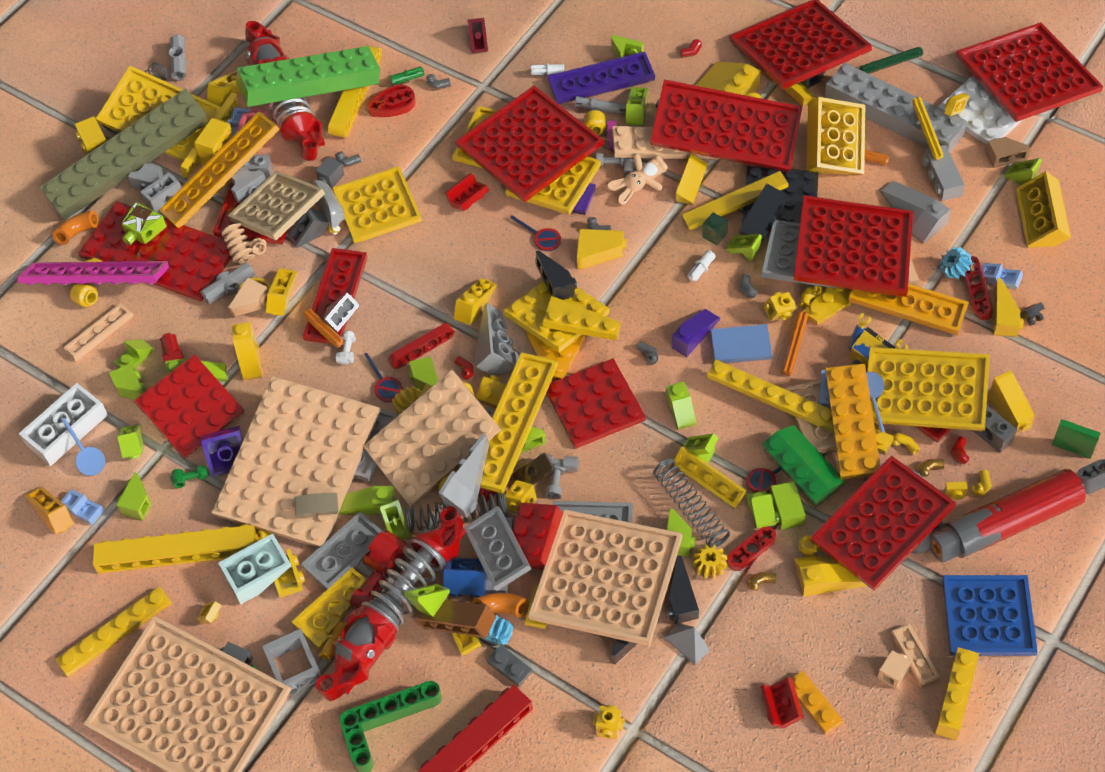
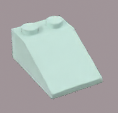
(254, 568)

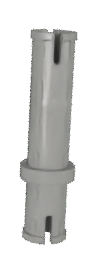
(600, 105)

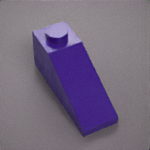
(693, 331)

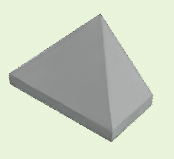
(340, 311)
(688, 642)

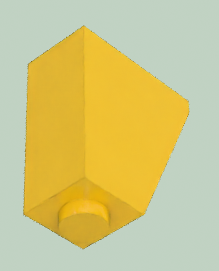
(599, 246)
(247, 350)
(1011, 402)

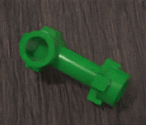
(178, 477)

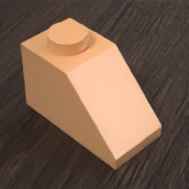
(249, 298)

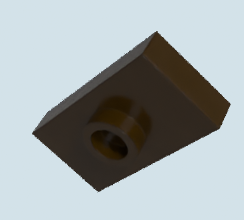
(535, 470)

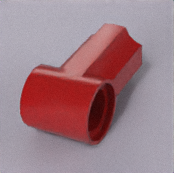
(170, 347)
(364, 594)

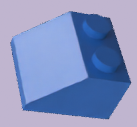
(465, 577)

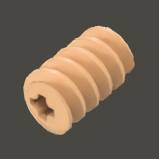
(236, 244)

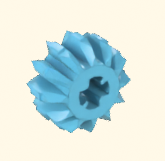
(955, 262)
(500, 631)

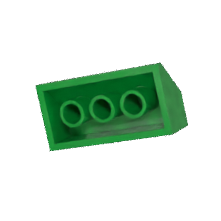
(803, 464)

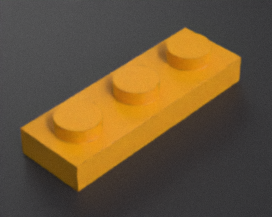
(816, 703)

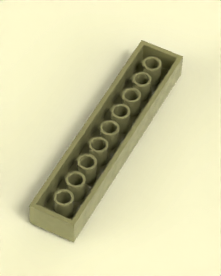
(124, 154)

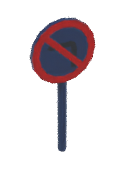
(545, 239)
(385, 387)
(761, 479)

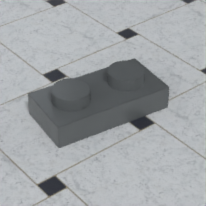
(509, 666)

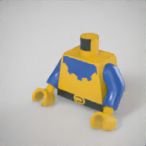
(863, 339)

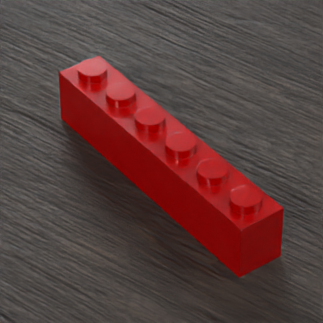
(481, 733)

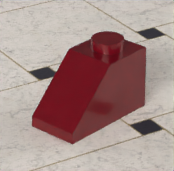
(478, 35)

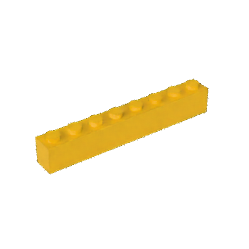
(171, 549)

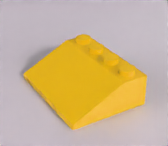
(732, 78)
(835, 137)

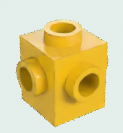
(779, 306)
(519, 493)
(608, 721)

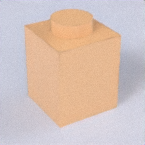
(894, 669)

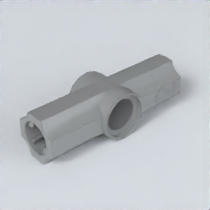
(177, 57)
(227, 283)

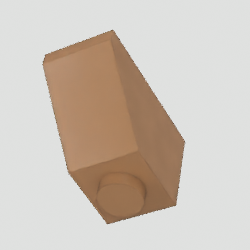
(1006, 151)

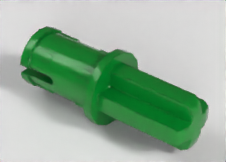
(407, 75)

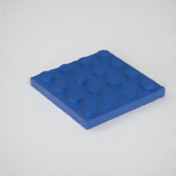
(989, 614)

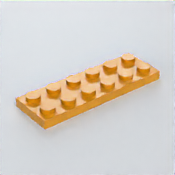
(919, 306)
(852, 421)

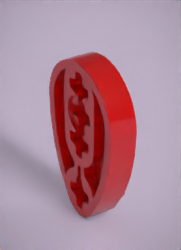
(397, 107)

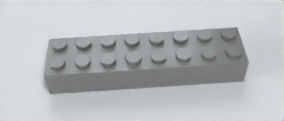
(893, 107)

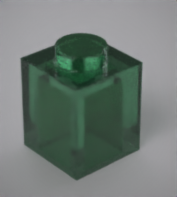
(715, 228)

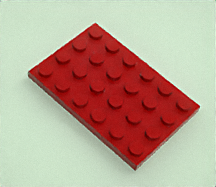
(883, 522)

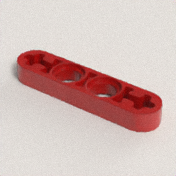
(974, 289)
(421, 346)

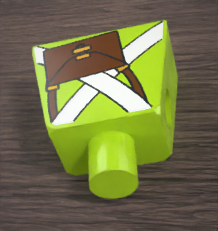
(142, 224)

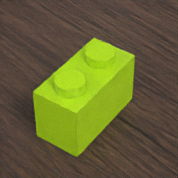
(787, 505)

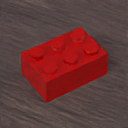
(536, 531)

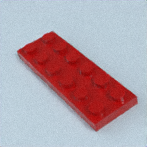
(339, 277)

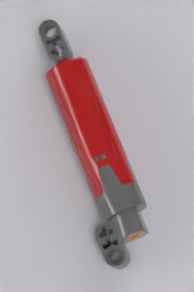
(1013, 513)

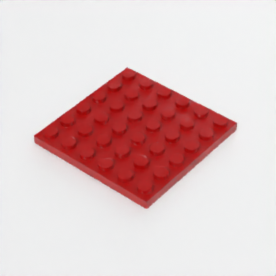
(800, 43)
(1029, 71)
(529, 143)
(854, 246)

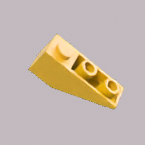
(472, 302)

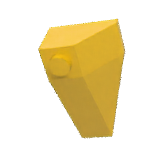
(823, 575)

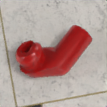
(693, 49)
(467, 368)
(958, 450)

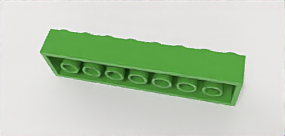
(307, 76)

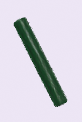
(892, 60)

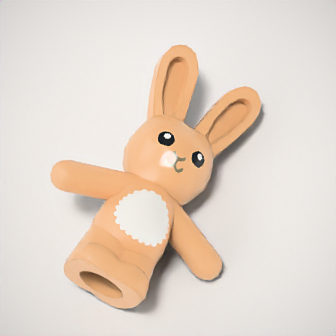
(636, 180)

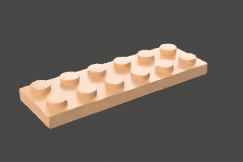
(636, 140)

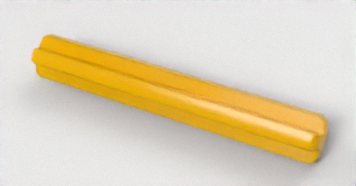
(927, 128)

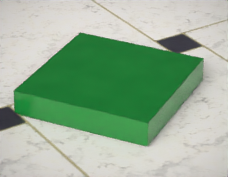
(1076, 438)

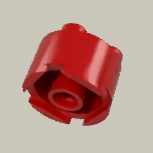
(384, 551)

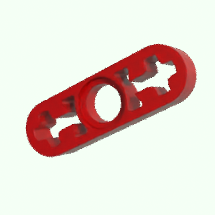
(752, 540)

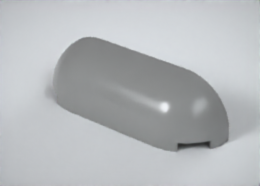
(329, 204)

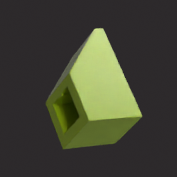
(127, 382)
(134, 500)

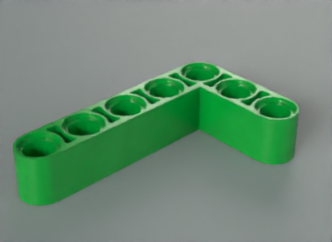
(383, 717)

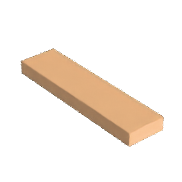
(98, 332)

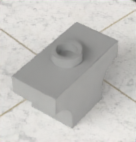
(145, 176)
(245, 183)

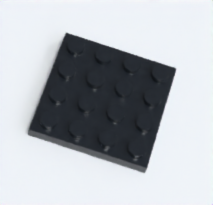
(799, 184)

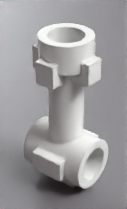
(346, 357)

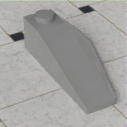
(928, 212)
(493, 345)
(463, 486)

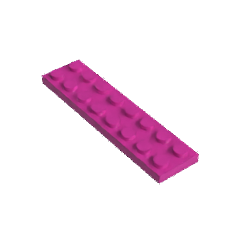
(93, 272)

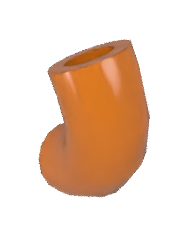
(74, 226)
(505, 603)

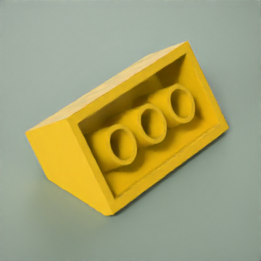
(1043, 212)

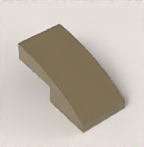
(313, 504)

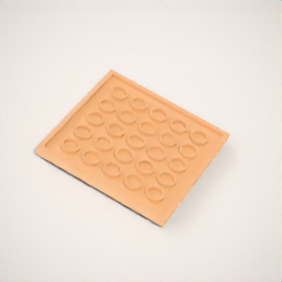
(606, 577)

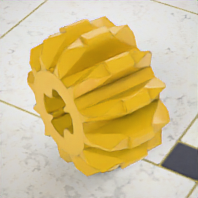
(405, 398)
(710, 568)

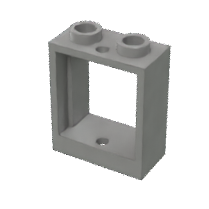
(287, 644)

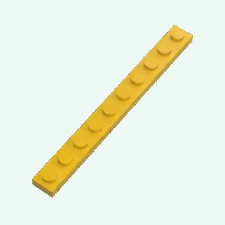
(783, 399)

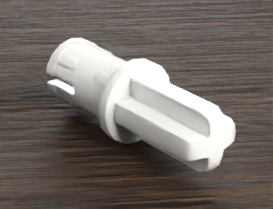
(548, 69)
(701, 265)

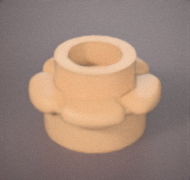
(261, 248)

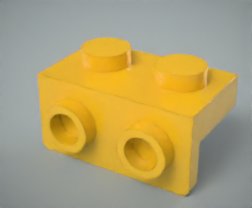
(491, 389)
(291, 580)

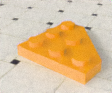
(564, 358)

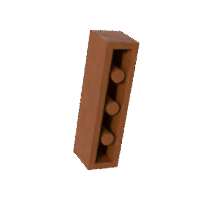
(459, 618)

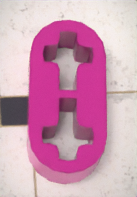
(610, 124)

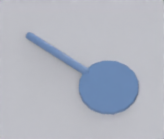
(876, 387)
(90, 459)

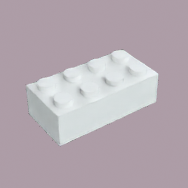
(48, 434)

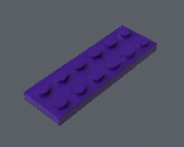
(601, 77)

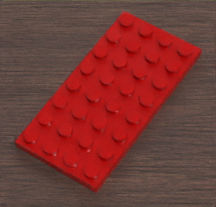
(726, 125)
(191, 254)

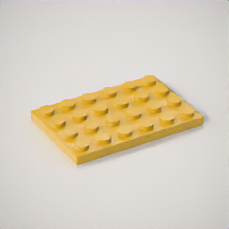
(139, 95)
(931, 388)

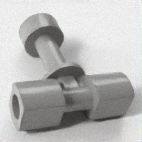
(626, 163)
(570, 464)

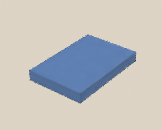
(741, 343)

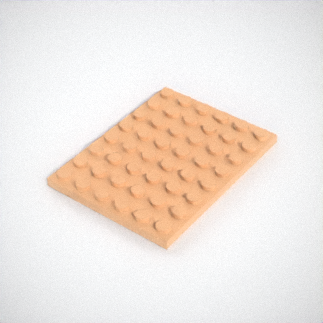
(295, 447)
(186, 704)

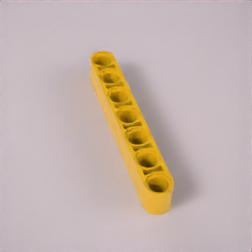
(349, 105)

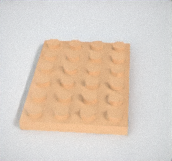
(430, 437)

